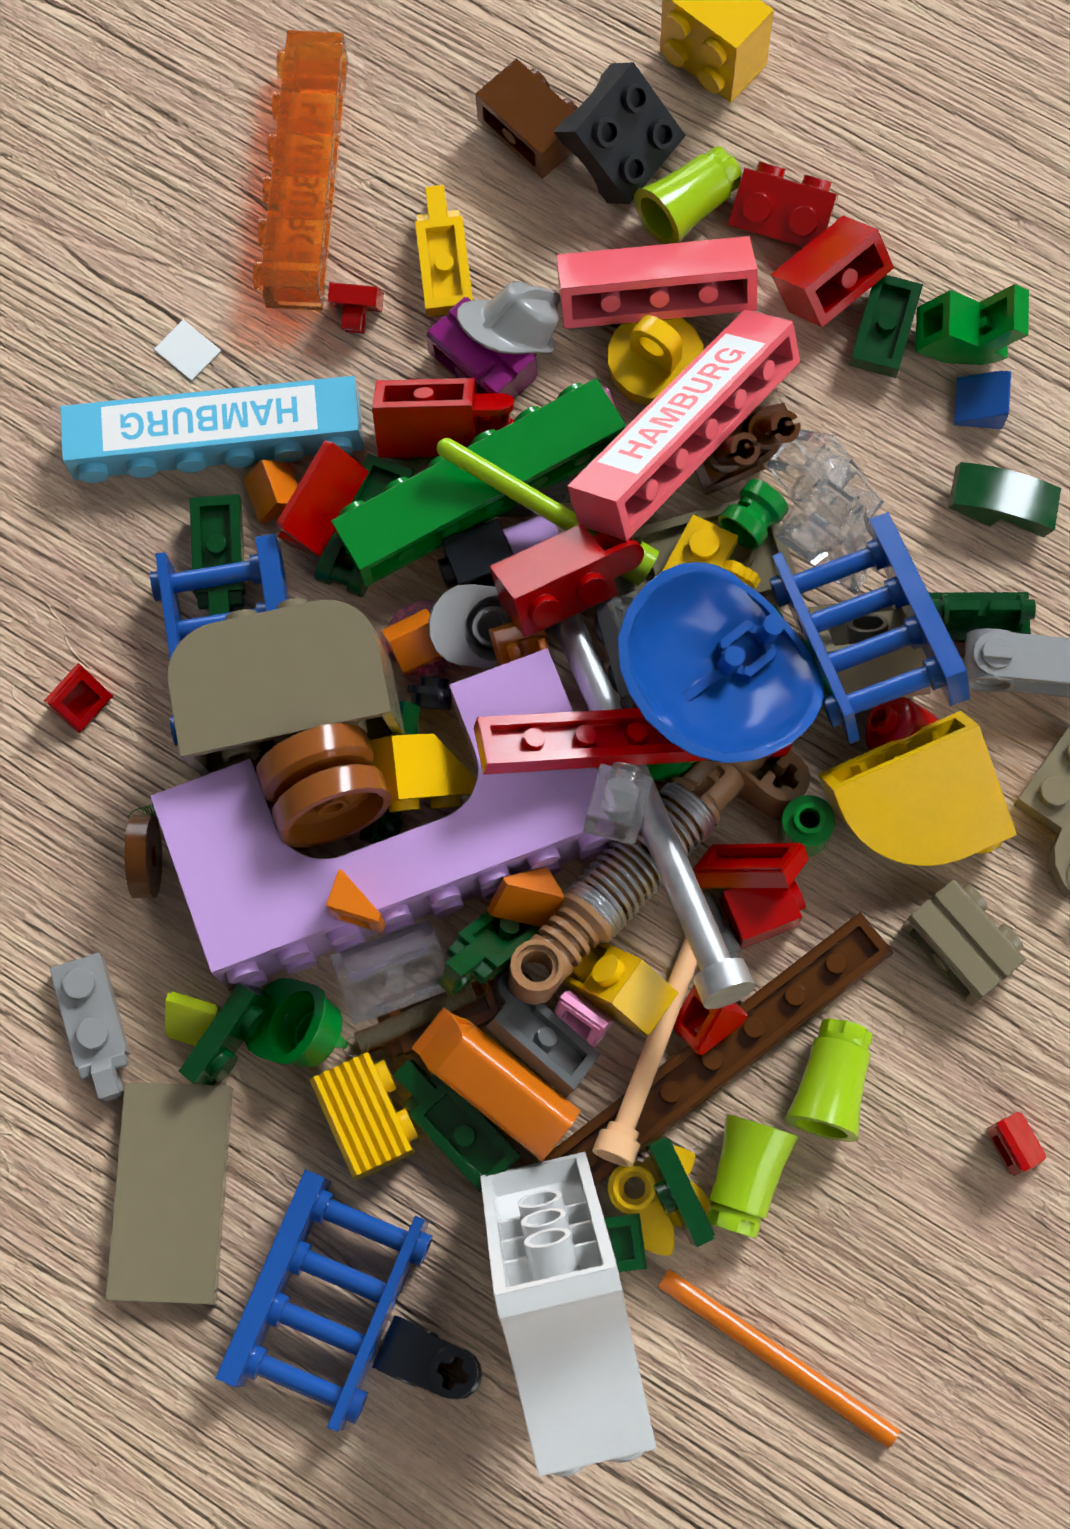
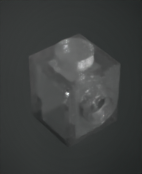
(618, 802)

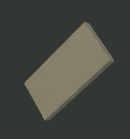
(169, 1193)

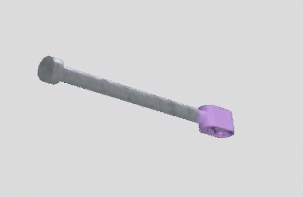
(721, 978)

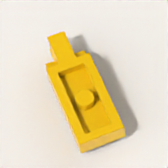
(442, 254)

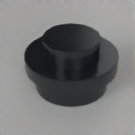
(431, 693)

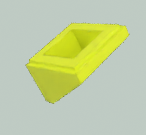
(187, 1017)

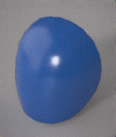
(716, 666)

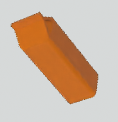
(495, 1083)

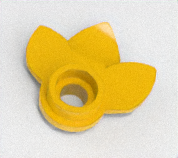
(655, 1223)

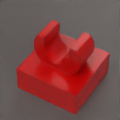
(355, 302)

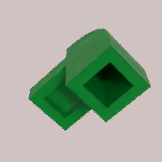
(972, 331)

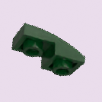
(999, 493)

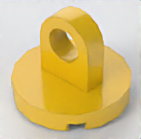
(651, 355)

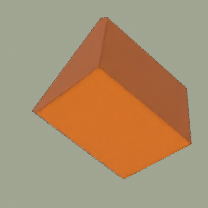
(270, 488)
(411, 642)

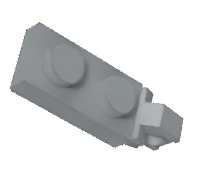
(92, 1023)

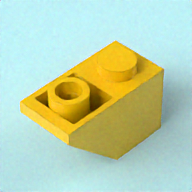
(421, 769)
(622, 987)

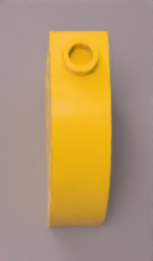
(924, 795)

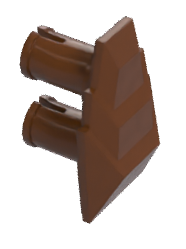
(748, 447)

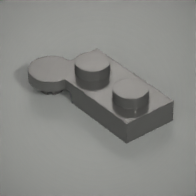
(541, 1039)

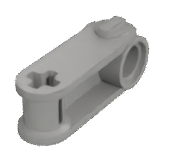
(1017, 662)

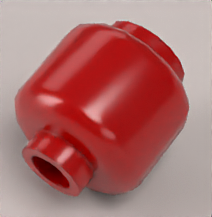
(896, 721)

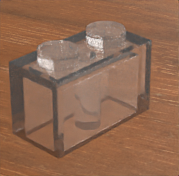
(390, 971)

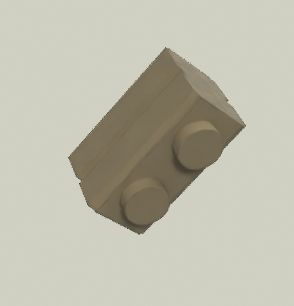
(965, 940)

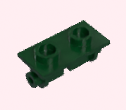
(982, 610)

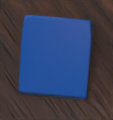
(983, 400)

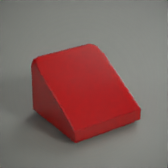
(706, 1027)
(1016, 1143)

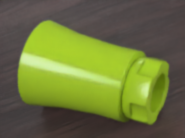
(687, 195)
(833, 1082)
(747, 1174)

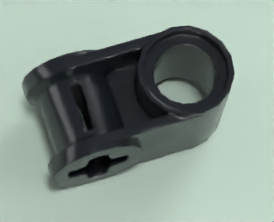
(418, 1359)

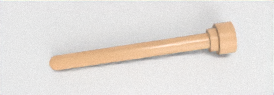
(619, 1140)

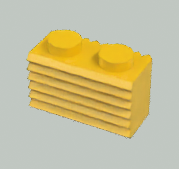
(364, 1116)

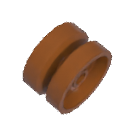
(323, 785)

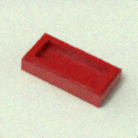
(750, 865)

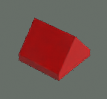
(78, 698)

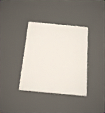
(187, 349)

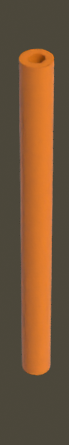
(779, 1359)

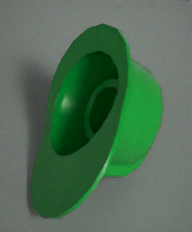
(299, 1025)

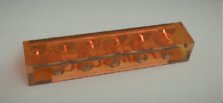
(303, 170)

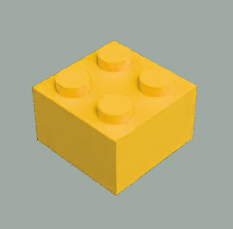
(717, 41)

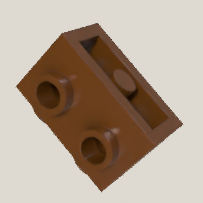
(524, 116)

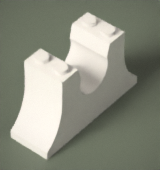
(564, 1316)

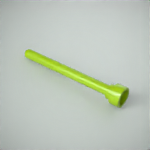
(530, 497)

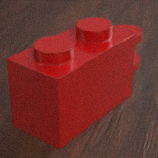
(421, 412)
(562, 576)

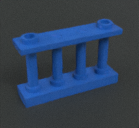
(262, 568)
(902, 589)
(270, 1305)

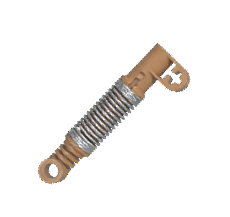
(597, 910)

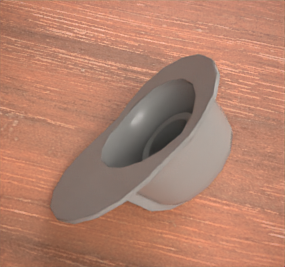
(513, 321)
(462, 623)

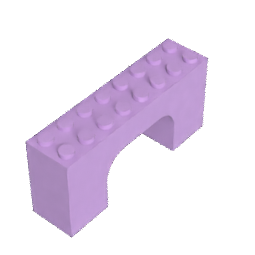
(266, 904)

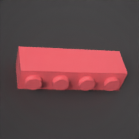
(657, 282)

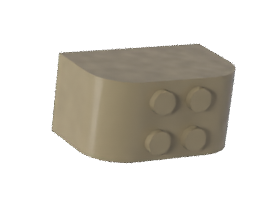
(275, 674)

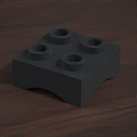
(621, 133)

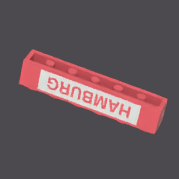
(684, 424)

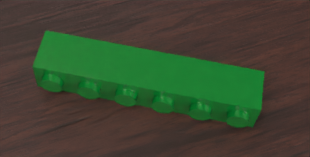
(445, 500)

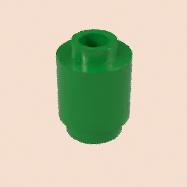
(813, 810)

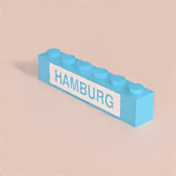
(210, 428)

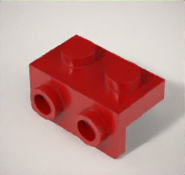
(782, 206)

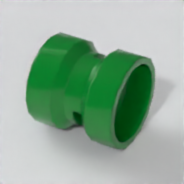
(755, 512)

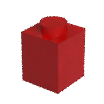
(762, 912)

